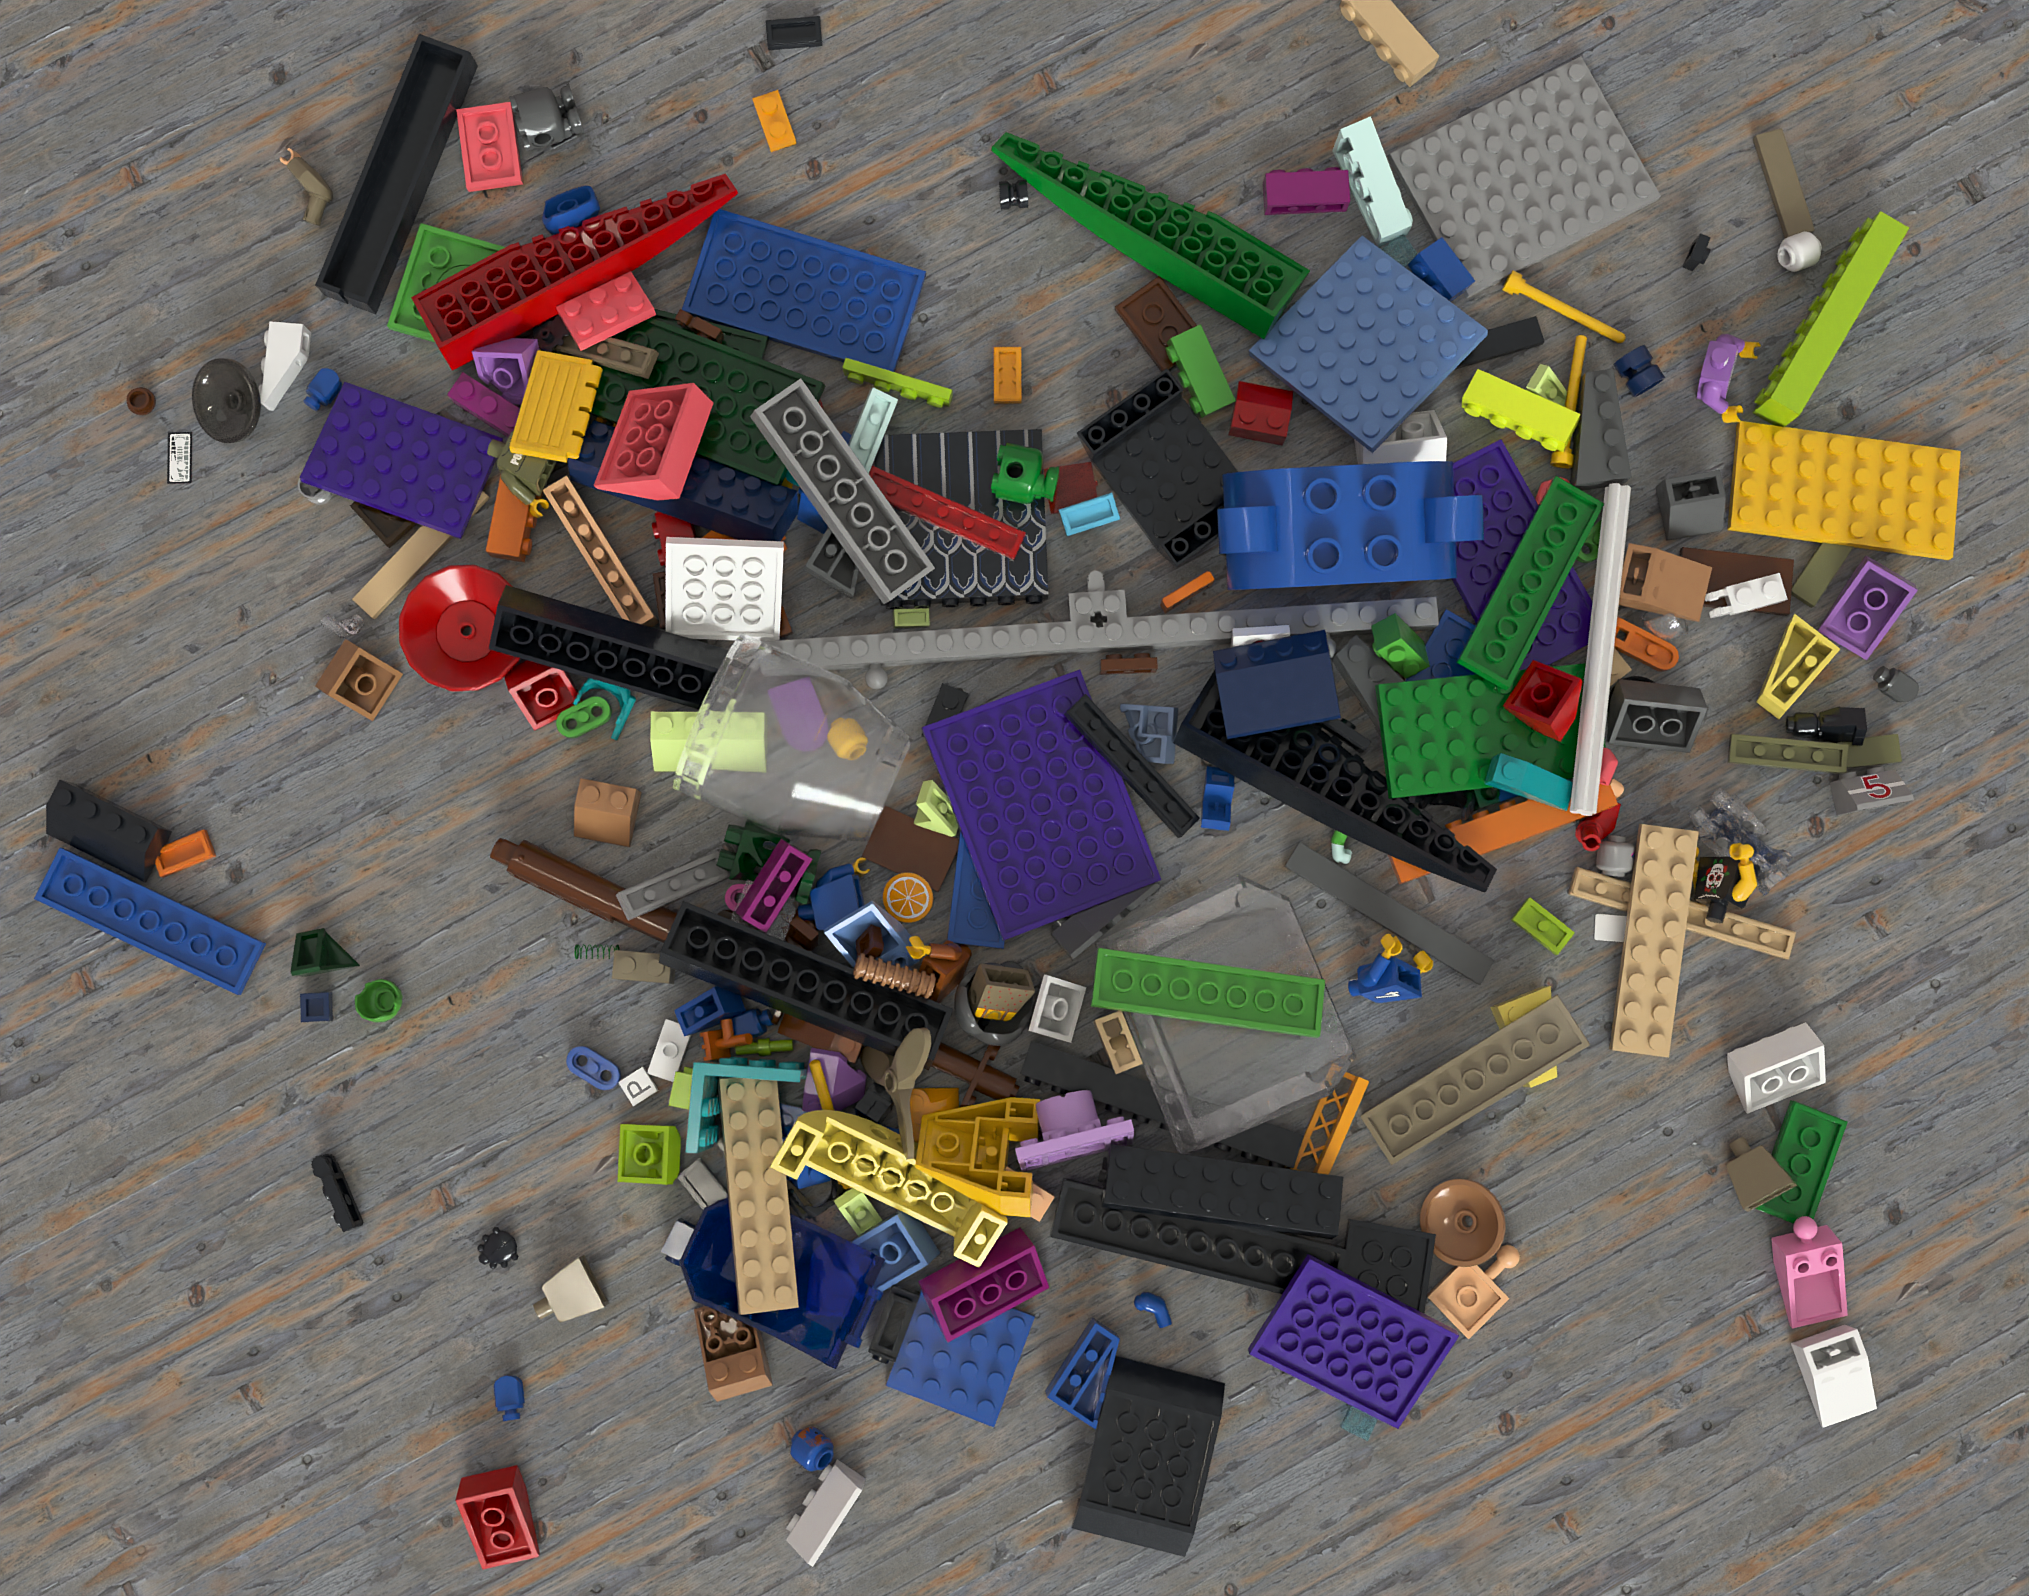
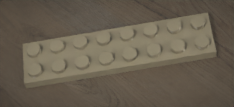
(1475, 1079)

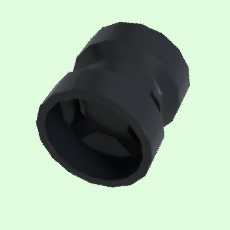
(1007, 191)

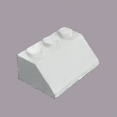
(1415, 440)
(1777, 1067)
(824, 1511)

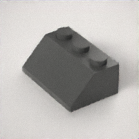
(1655, 715)

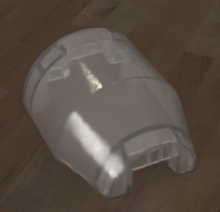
(791, 747)

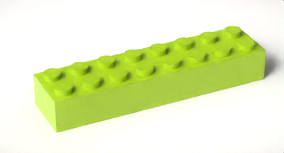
(1829, 319)

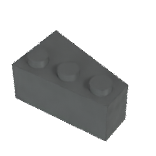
(833, 565)

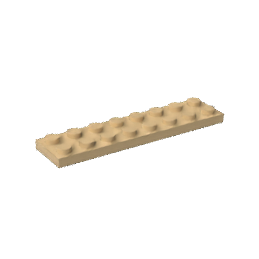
(1653, 940)
(757, 1196)

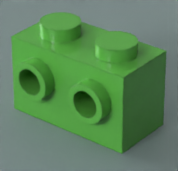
(1399, 646)

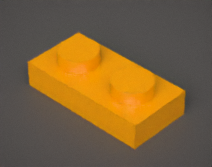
(774, 121)

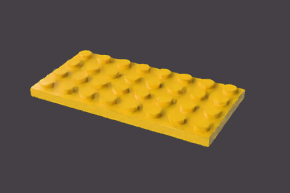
(1844, 490)

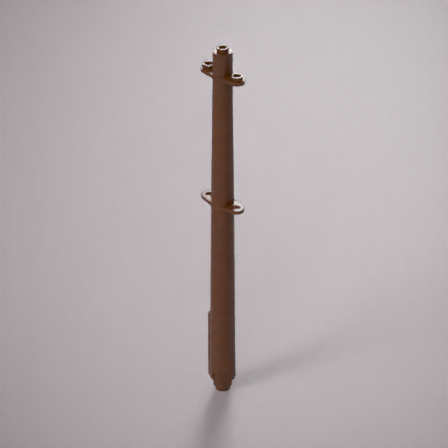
(599, 898)

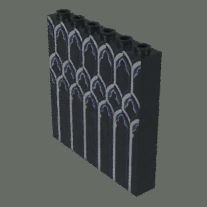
(962, 470)

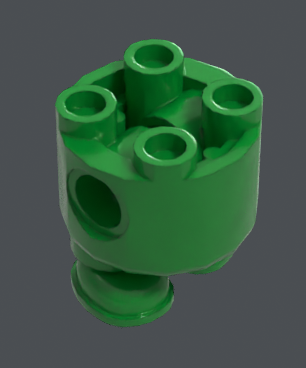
(1031, 483)

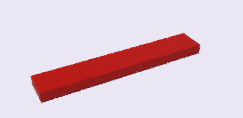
(948, 514)

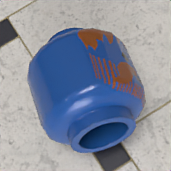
(812, 1449)

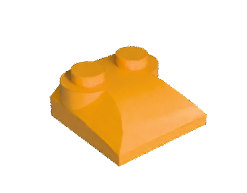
(929, 1101)

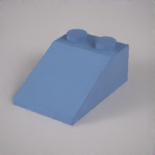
(903, 1246)

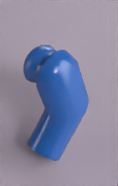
(1153, 1304)

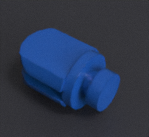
(323, 389)
(752, 1022)
(509, 1396)

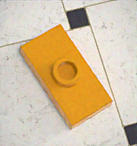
(1007, 375)

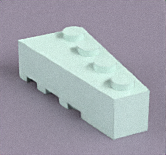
(1372, 181)

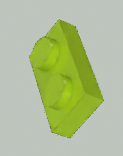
(1542, 926)

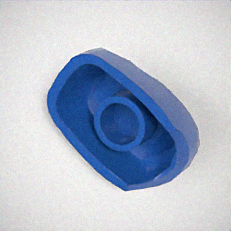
(570, 209)

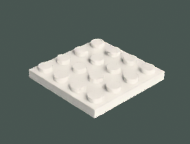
(723, 588)

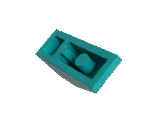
(1529, 781)

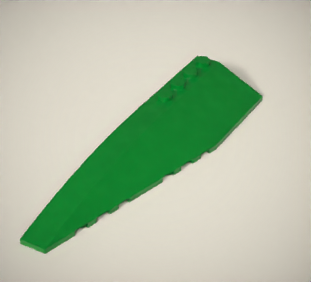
(1170, 239)

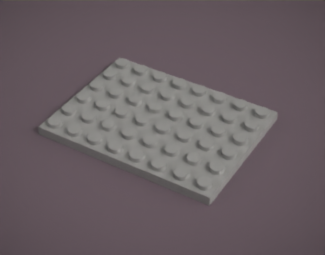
(1525, 175)

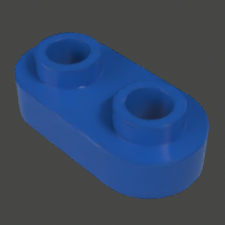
(594, 1068)

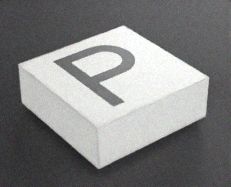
(638, 1086)

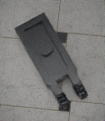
(337, 1192)

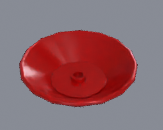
(434, 626)

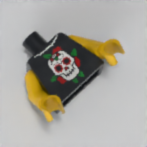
(1725, 881)

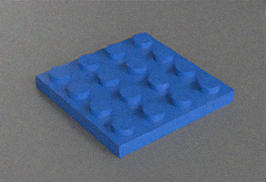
(962, 1374)

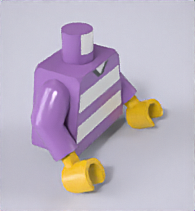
(1718, 373)

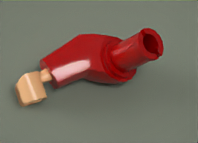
(1599, 825)

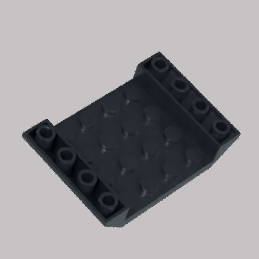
(1161, 466)
(1150, 1456)

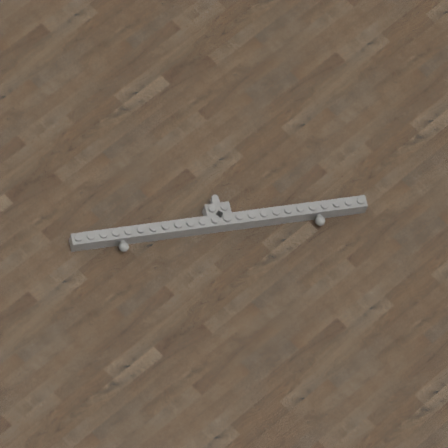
(1083, 637)

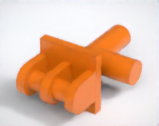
(718, 1042)

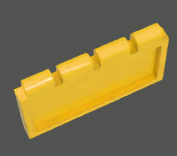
(556, 407)

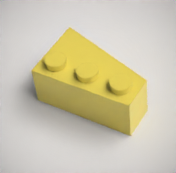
(1796, 664)
(1516, 1007)

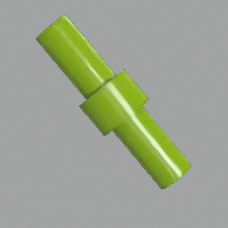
(765, 1047)

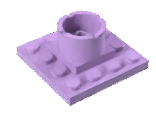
(1071, 1132)

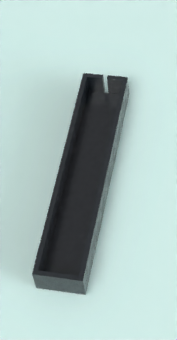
(397, 174)

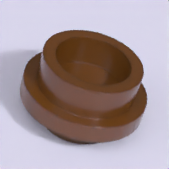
(141, 401)

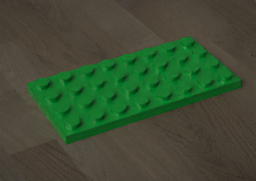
(1448, 729)

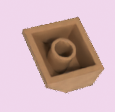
(358, 680)
(605, 812)

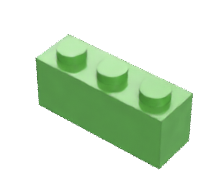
(1199, 371)

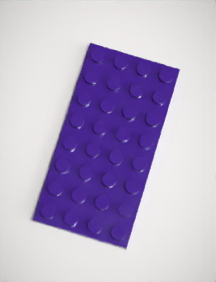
(1480, 563)

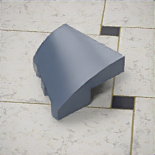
(1153, 731)

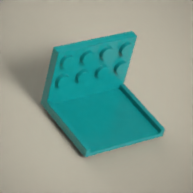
(704, 1092)

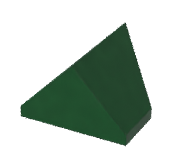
(318, 953)

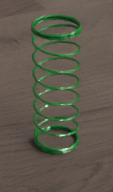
(577, 947)

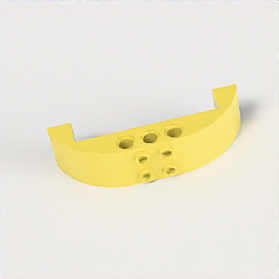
(875, 1164)

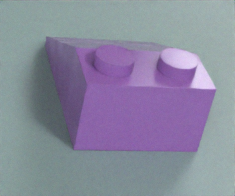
(1867, 607)

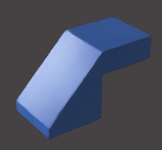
(1217, 799)

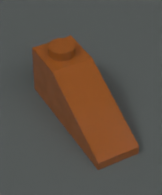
(819, 1037)

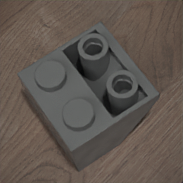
(1692, 504)

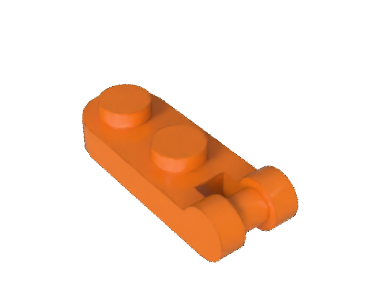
(1645, 647)

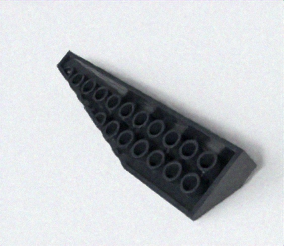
(1332, 786)

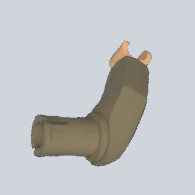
(314, 184)

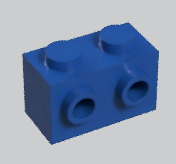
(1441, 270)

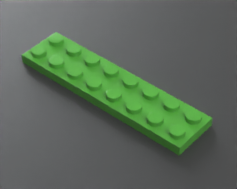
(1208, 993)

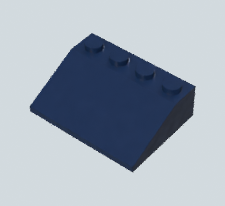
(1276, 684)

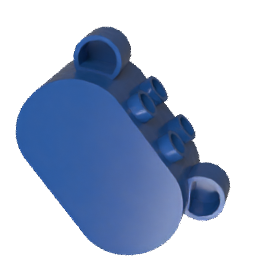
(1344, 524)

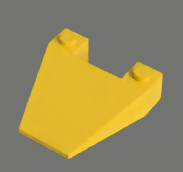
(970, 1152)

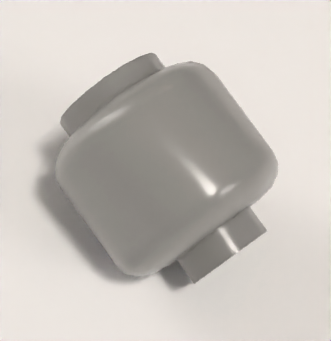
(1615, 856)

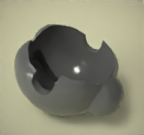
(997, 1031)

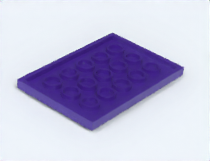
(401, 460)
(1353, 1341)

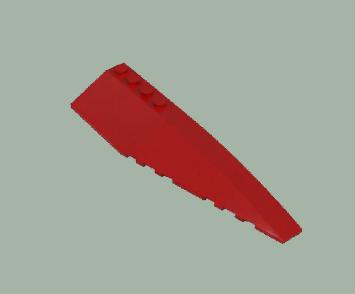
(527, 282)

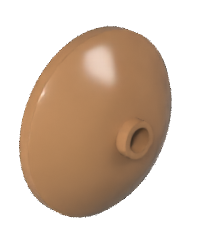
(1445, 1216)

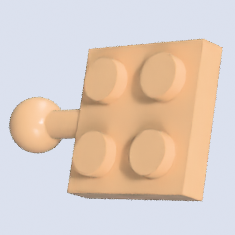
(1470, 1295)

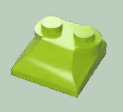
(649, 1154)

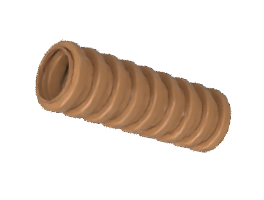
(894, 975)

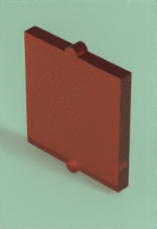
(1073, 486)

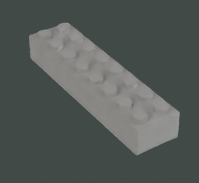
(842, 491)

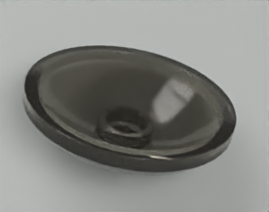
(226, 400)

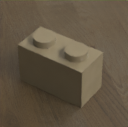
(641, 967)

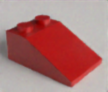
(498, 1516)

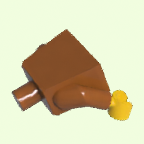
(945, 960)

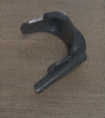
(1462, 799)
(809, 1211)

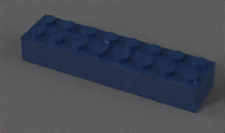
(711, 495)

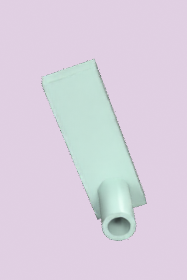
(871, 426)

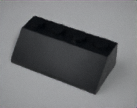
(104, 830)

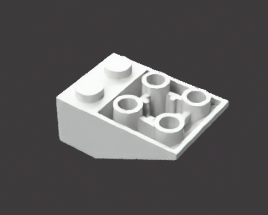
(1836, 1374)

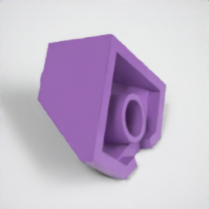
(507, 366)
(843, 1082)

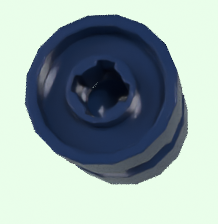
(1639, 371)

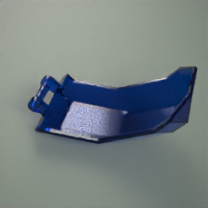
(831, 1281)

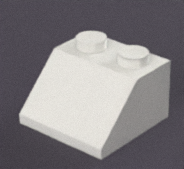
(1057, 1008)

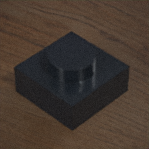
(1697, 253)

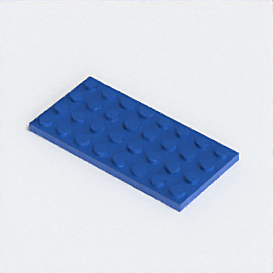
(803, 291)

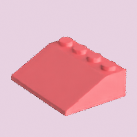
(655, 442)

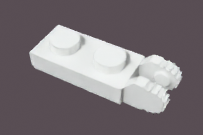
(1749, 595)

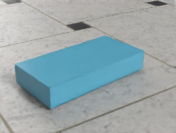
(1089, 514)

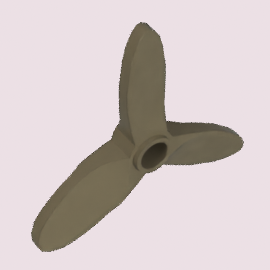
(899, 1077)

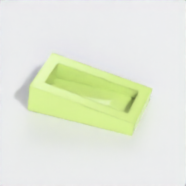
(911, 618)

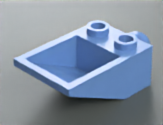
(850, 928)

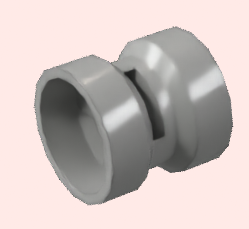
(310, 493)

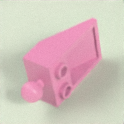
(1810, 1273)

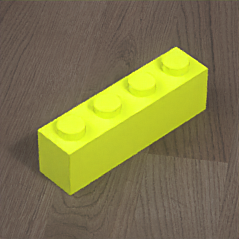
(1520, 411)

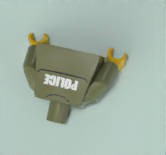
(522, 474)

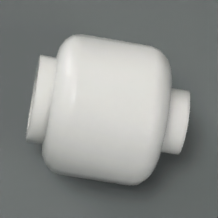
(1799, 251)

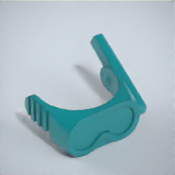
(623, 696)

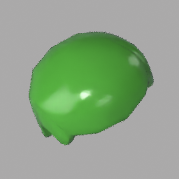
(379, 1001)

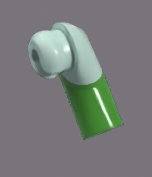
(1339, 853)

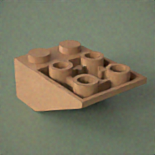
(1663, 583)
(731, 1354)

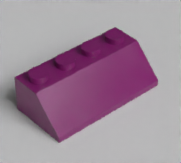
(971, 1295)

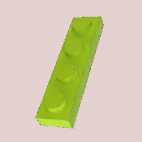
(908, 386)

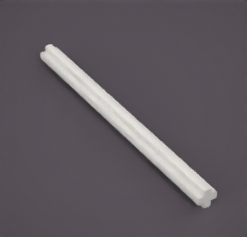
(1600, 650)

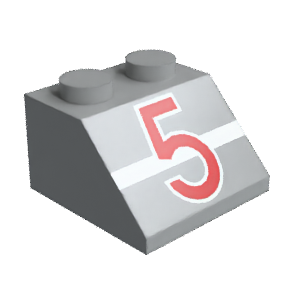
(1869, 791)

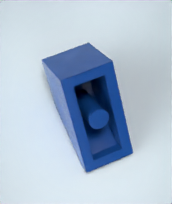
(708, 1010)

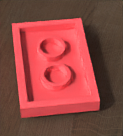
(489, 147)
(606, 311)

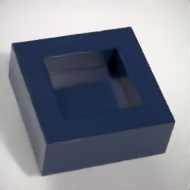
(316, 1007)

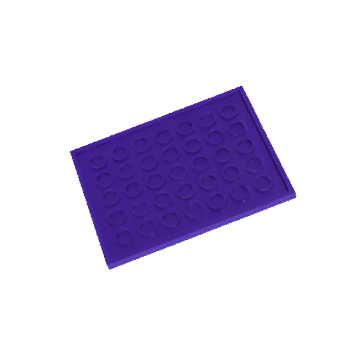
(1039, 807)

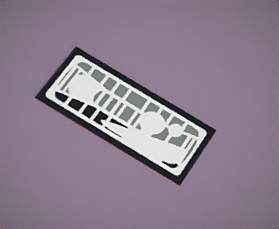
(179, 458)

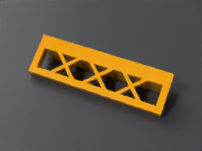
(1339, 1129)

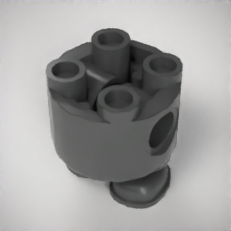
(541, 116)

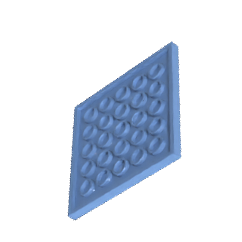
(1368, 343)

